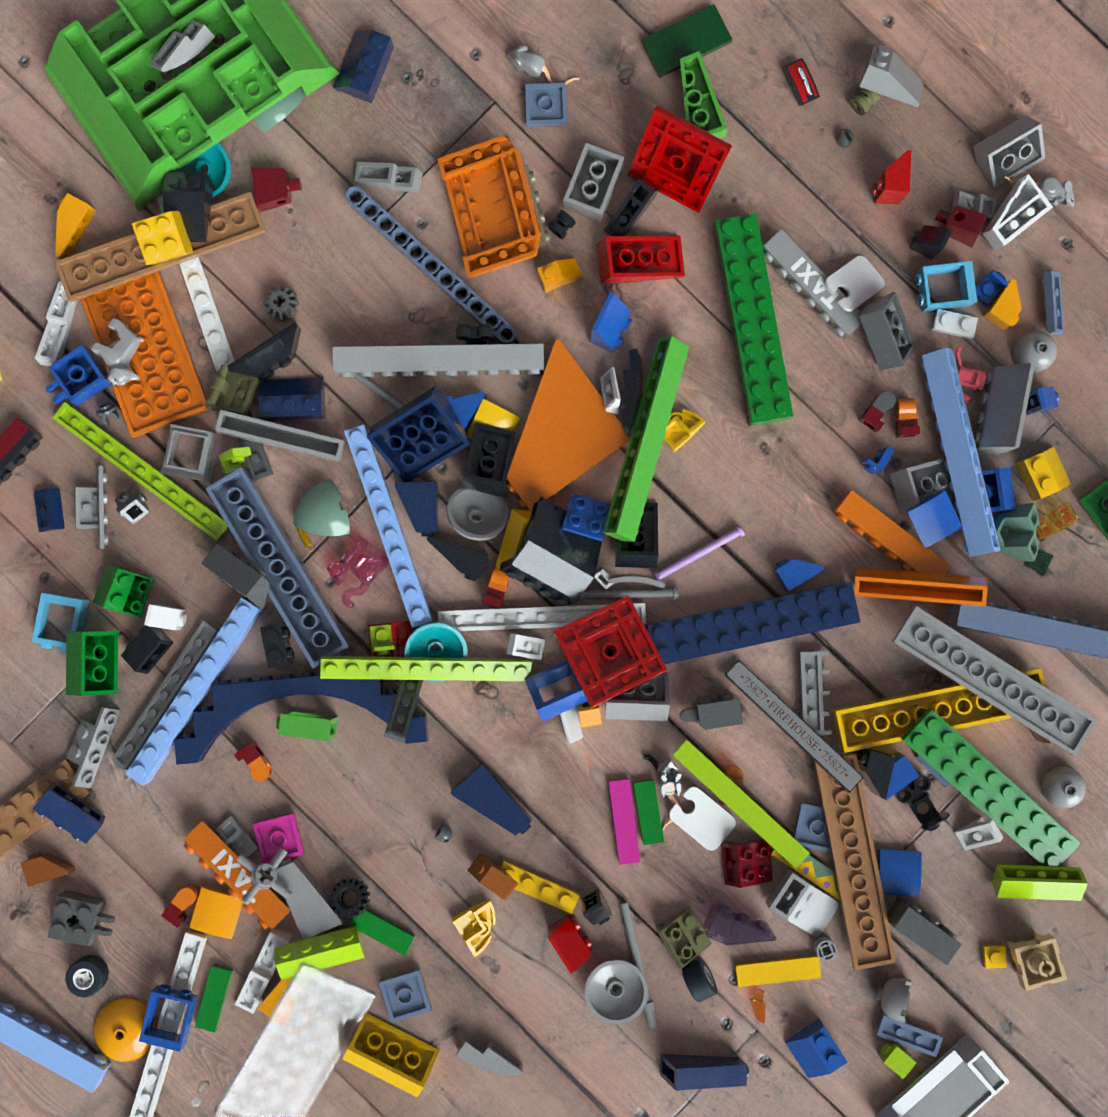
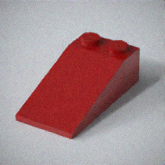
(639, 258)

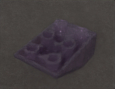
(735, 928)

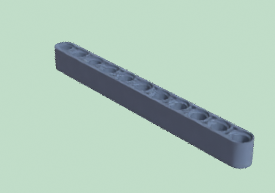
(426, 258)

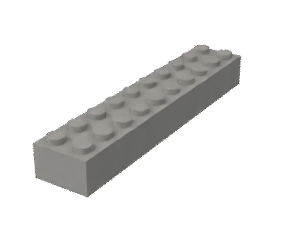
(438, 358)

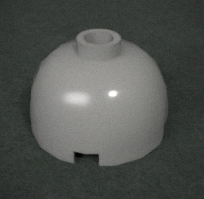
(1035, 348)
(1063, 787)
(895, 998)

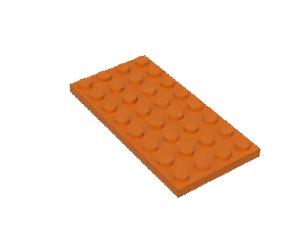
(168, 378)

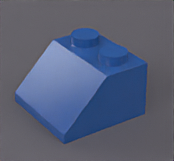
(999, 489)
(816, 1050)

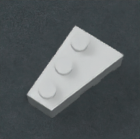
(1017, 212)

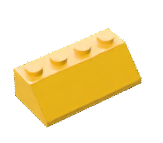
(391, 1055)

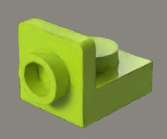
(232, 459)
(381, 639)

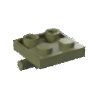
(232, 392)
(683, 937)

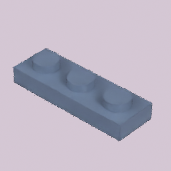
(1053, 303)
(909, 1035)

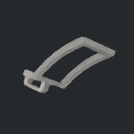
(610, 581)

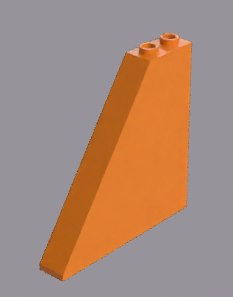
(563, 433)

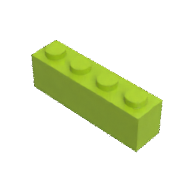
(1039, 882)
(319, 951)

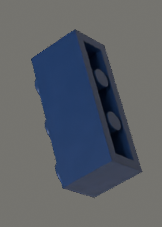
(69, 812)

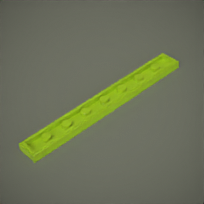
(740, 803)

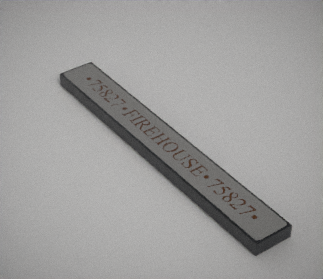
(794, 726)

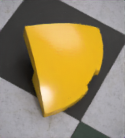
(493, 416)
(681, 428)
(475, 926)

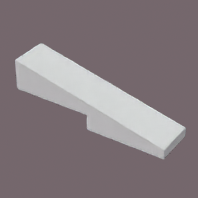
(57, 329)
(262, 971)

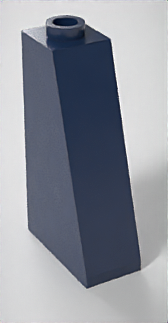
(490, 798)
(703, 1072)

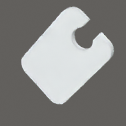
(858, 279)
(706, 822)

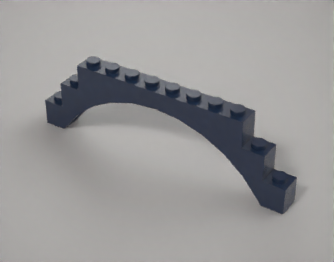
(238, 698)

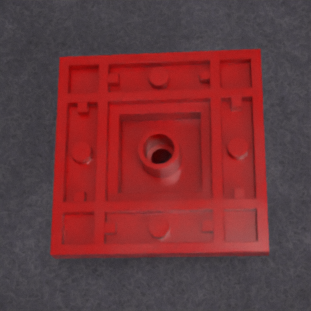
(679, 158)
(622, 634)

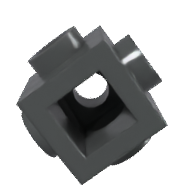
(132, 505)

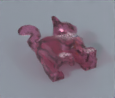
(362, 568)

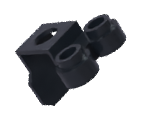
(474, 335)
(917, 794)

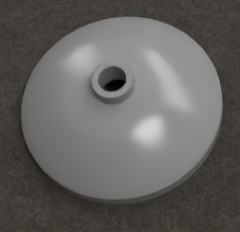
(486, 508)
(616, 1005)

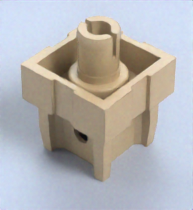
(1037, 961)

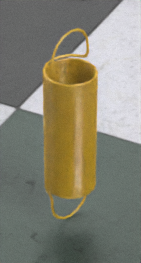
(305, 538)

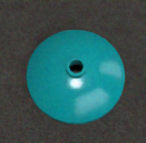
(218, 167)
(450, 642)

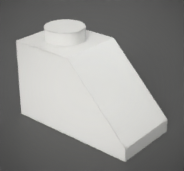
(165, 617)

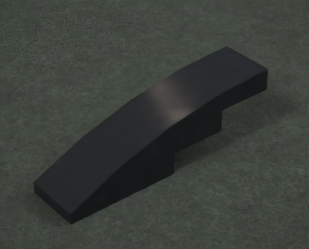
(632, 395)

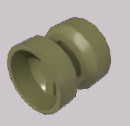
(862, 102)

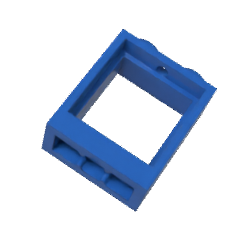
(560, 703)
(164, 1038)

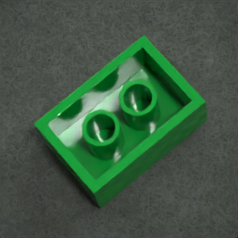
(91, 663)

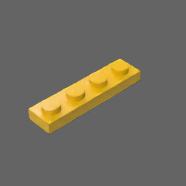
(542, 888)

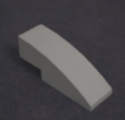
(182, 46)
(388, 176)
(488, 1058)

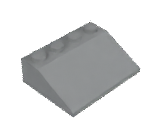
(1003, 408)

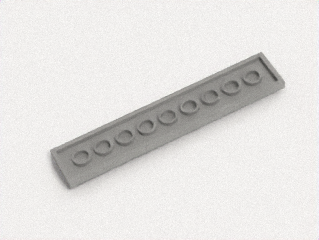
(994, 680)

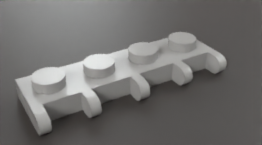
(812, 690)

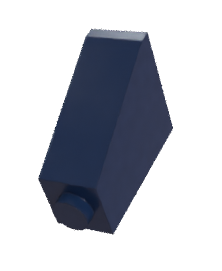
(421, 505)

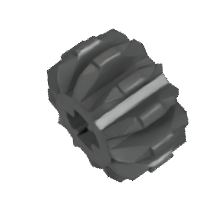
(275, 299)

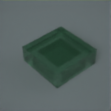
(1041, 562)

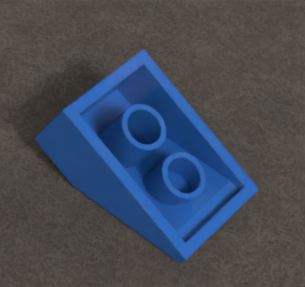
(611, 323)

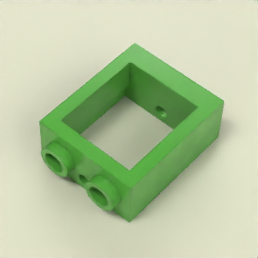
(307, 725)

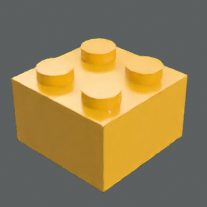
(162, 237)

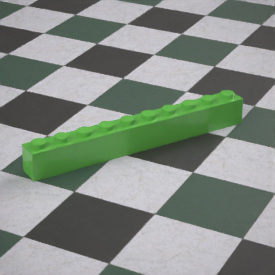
(646, 439)

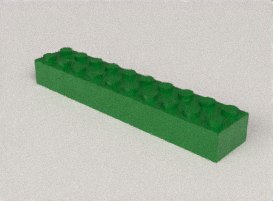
(752, 320)

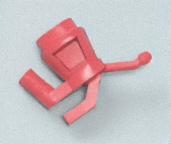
(970, 377)

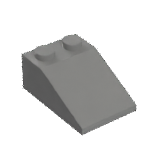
(891, 77)
(920, 481)

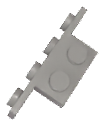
(90, 508)
(90, 745)

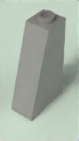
(308, 900)

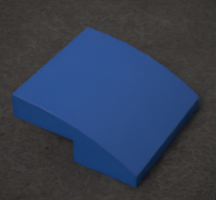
(934, 518)
(900, 872)

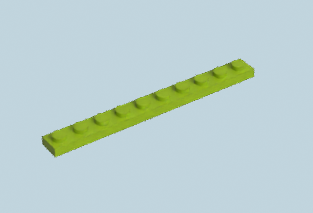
(141, 471)
(424, 668)

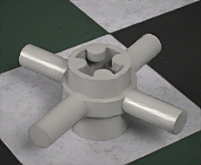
(269, 869)

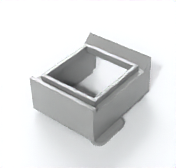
(206, 466)

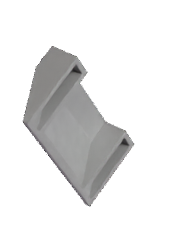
(950, 1087)

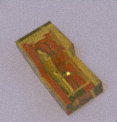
(1056, 521)

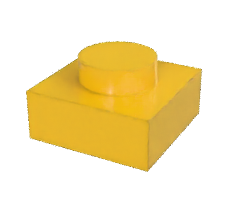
(994, 956)

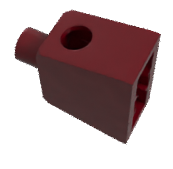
(273, 187)
(964, 223)

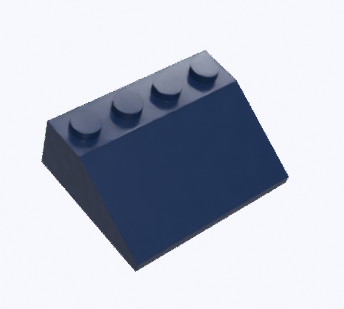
(419, 435)

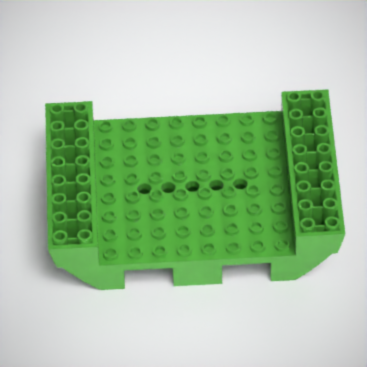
(148, 134)

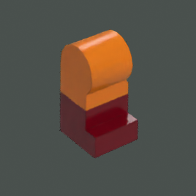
(906, 418)
(496, 588)
(256, 760)
(179, 904)

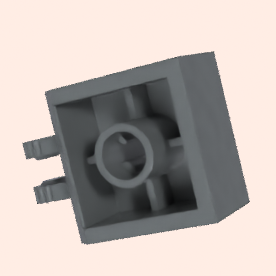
(714, 713)
(88, 910)

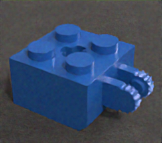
(67, 376)

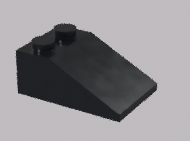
(192, 197)
(488, 460)
(644, 550)

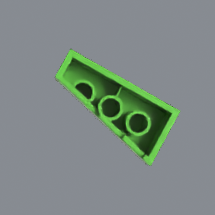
(699, 97)

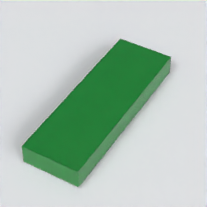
(648, 812)
(383, 931)
(213, 998)

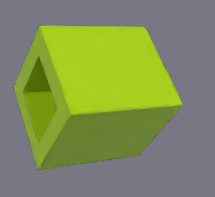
(897, 1058)

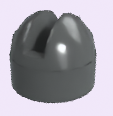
(842, 140)
(444, 834)

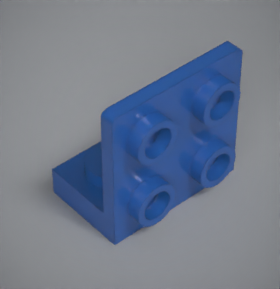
(586, 517)

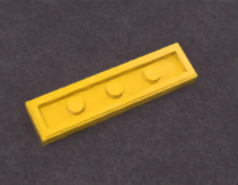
(777, 970)

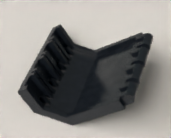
(553, 559)

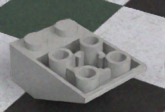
(802, 903)

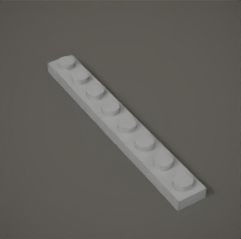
(165, 695)

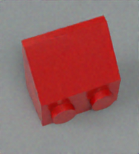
(894, 182)
(569, 942)

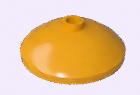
(125, 1016)

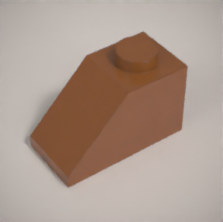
(44, 868)
(492, 876)

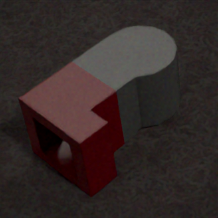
(877, 409)

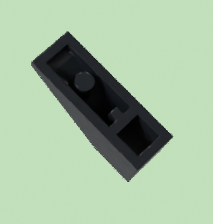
(632, 207)
(463, 559)
(595, 908)

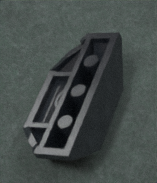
(269, 355)

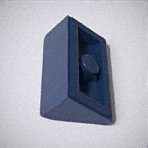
(49, 509)

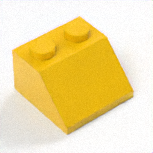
(1043, 474)

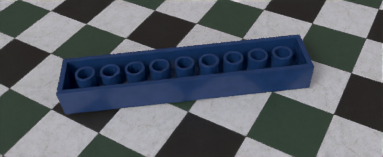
(755, 623)

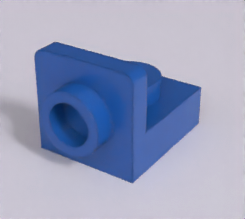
(990, 287)
(882, 458)

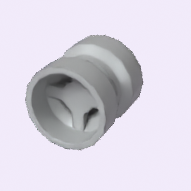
(823, 944)

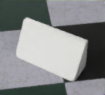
(610, 391)
(571, 725)

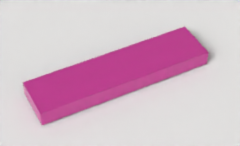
(624, 821)

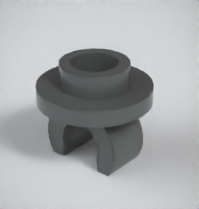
(107, 410)

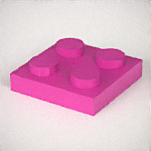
(278, 834)

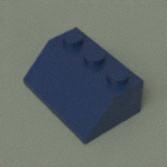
(364, 65)
(292, 399)

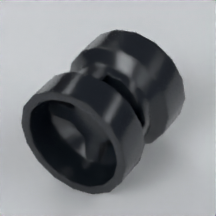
(561, 224)

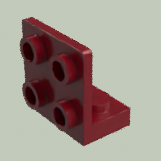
(746, 863)

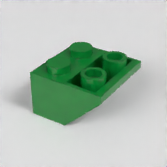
(123, 590)

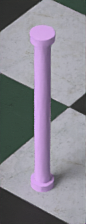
(698, 553)

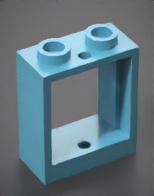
(966, 281)
(78, 623)

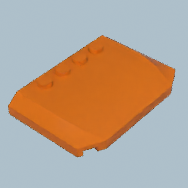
(491, 205)

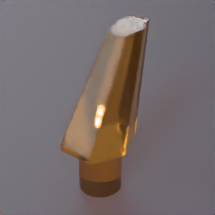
(759, 1005)

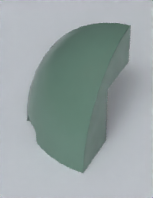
(279, 110)
(322, 511)
(1018, 532)

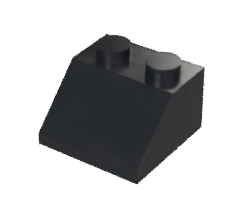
(876, 769)

